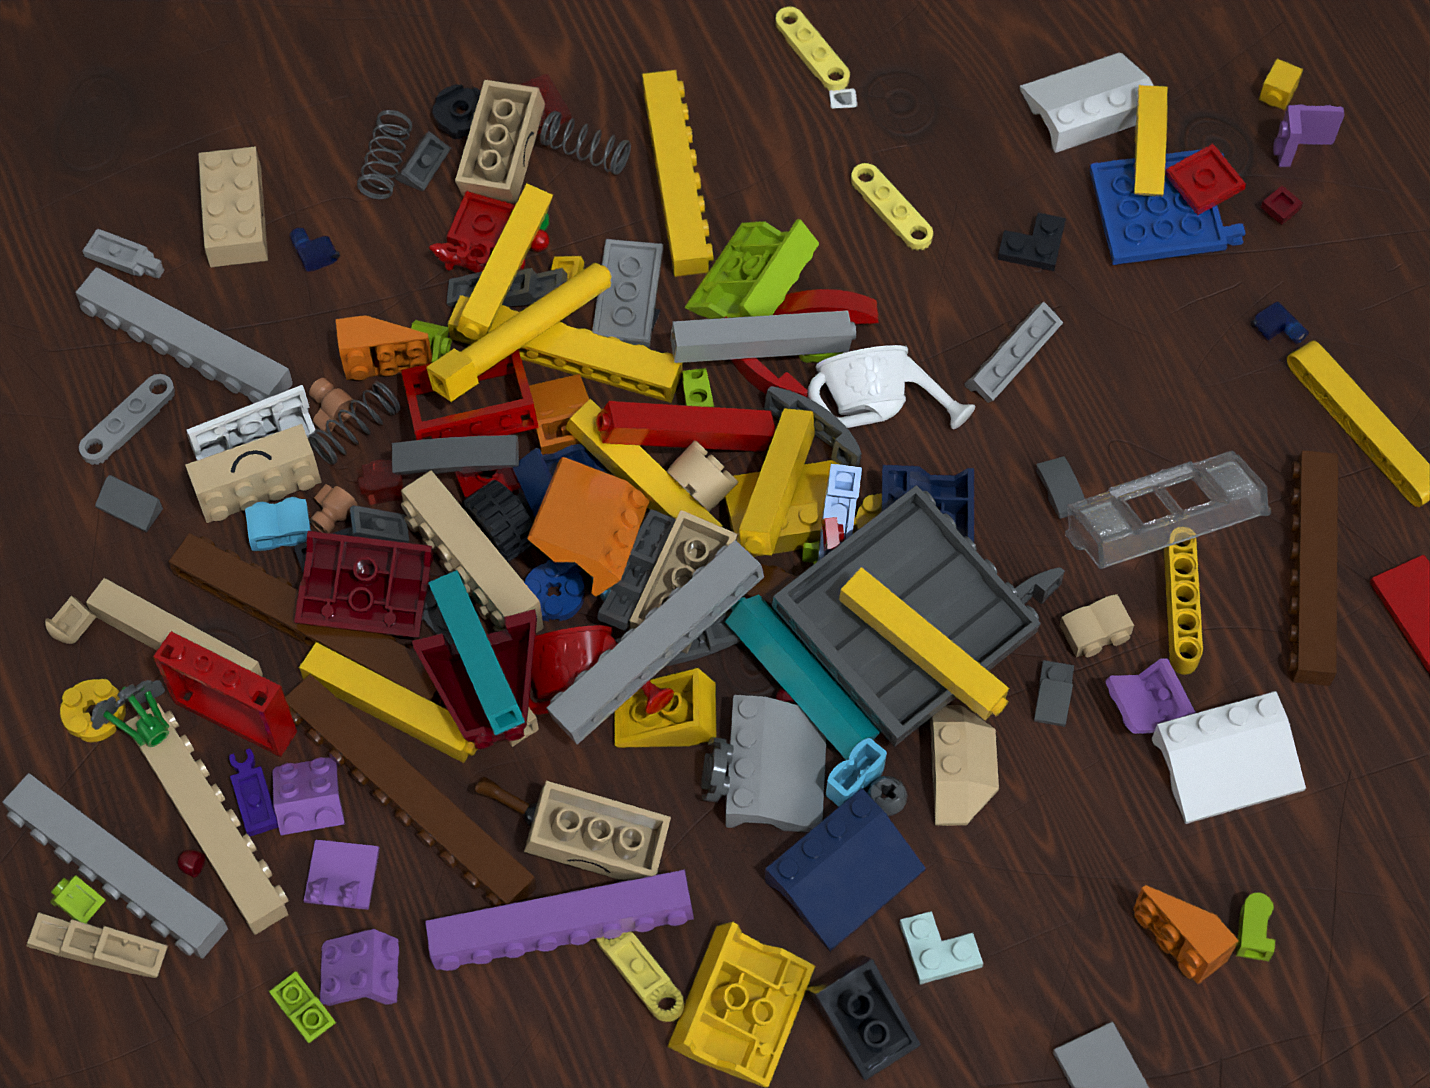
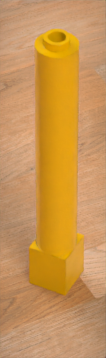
(458, 371)

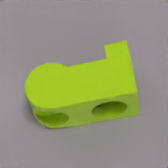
(697, 388)
(1253, 928)

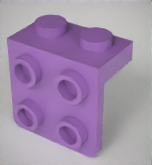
(1306, 126)
(1149, 697)
(307, 796)
(360, 968)

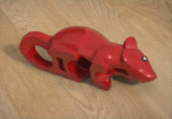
(465, 255)

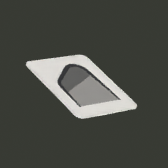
(843, 99)

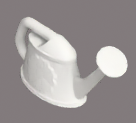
(872, 385)

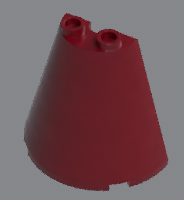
(448, 673)

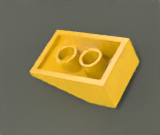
(683, 722)

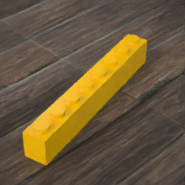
(675, 173)
(591, 356)

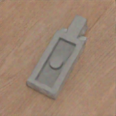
(122, 254)

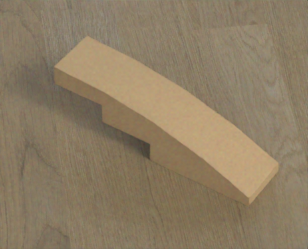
(97, 946)

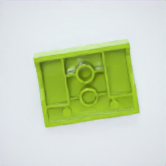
(754, 271)

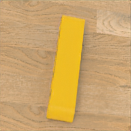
(1183, 612)

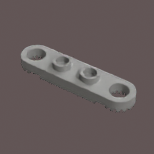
(127, 419)

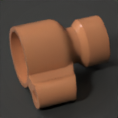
(331, 402)
(335, 506)

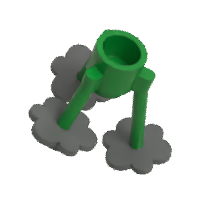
(151, 728)

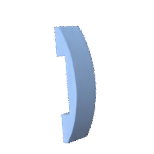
(841, 499)

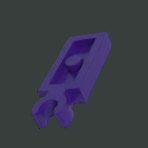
(253, 796)

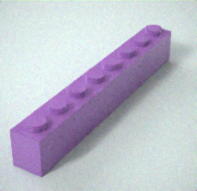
(559, 920)

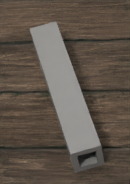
(761, 336)

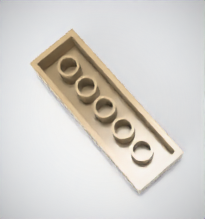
(466, 549)

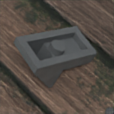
(378, 524)
(1054, 693)

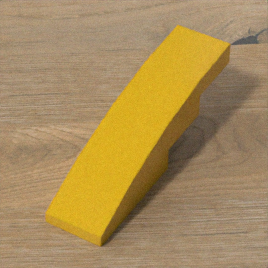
(1150, 140)

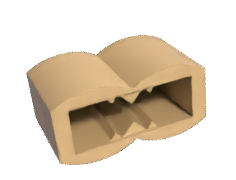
(1097, 626)

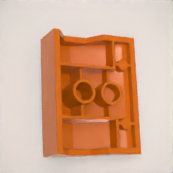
(589, 521)

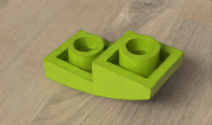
(302, 1007)

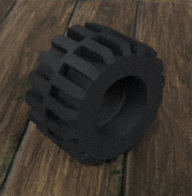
(500, 518)

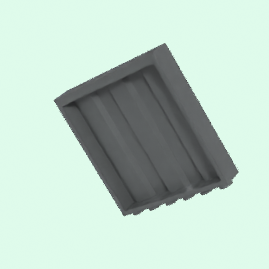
(936, 574)

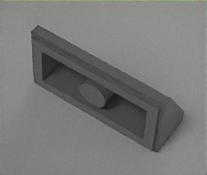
(423, 162)
(128, 503)

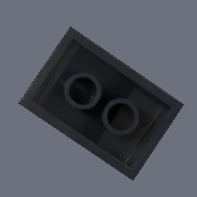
(864, 1016)

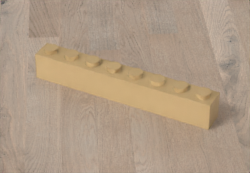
(214, 827)

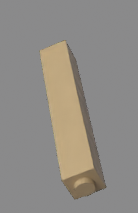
(152, 624)

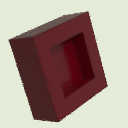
(1281, 205)

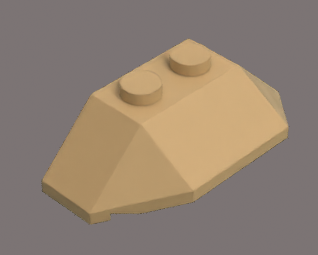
(962, 765)

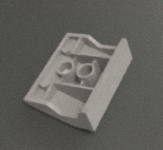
(775, 765)

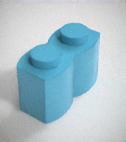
(277, 524)
(863, 767)

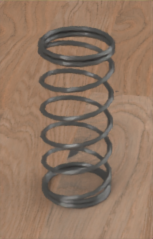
(554, 129)
(378, 176)
(315, 438)

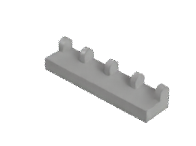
(1014, 352)

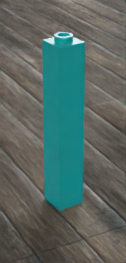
(476, 653)
(800, 674)

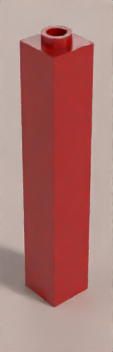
(680, 425)

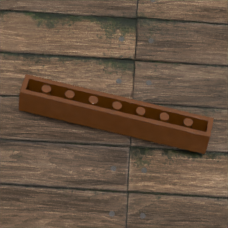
(1314, 568)

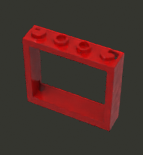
(487, 421)
(226, 693)

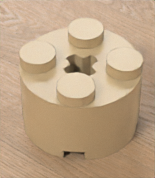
(702, 476)

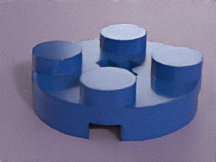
(570, 587)

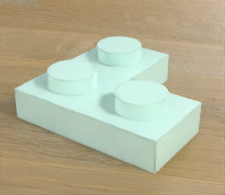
(937, 958)

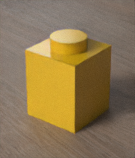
(1280, 84)

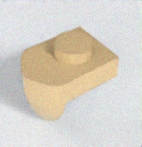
(70, 621)

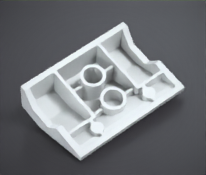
(1087, 100)
(252, 423)
(1230, 757)

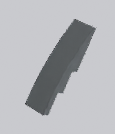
(525, 289)
(455, 454)
(645, 552)

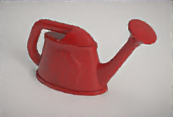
(567, 653)

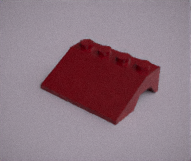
(364, 584)

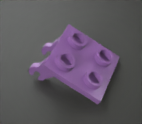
(341, 874)

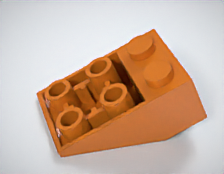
(379, 347)
(554, 406)
(1187, 932)

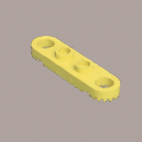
(812, 48)
(892, 206)
(642, 974)

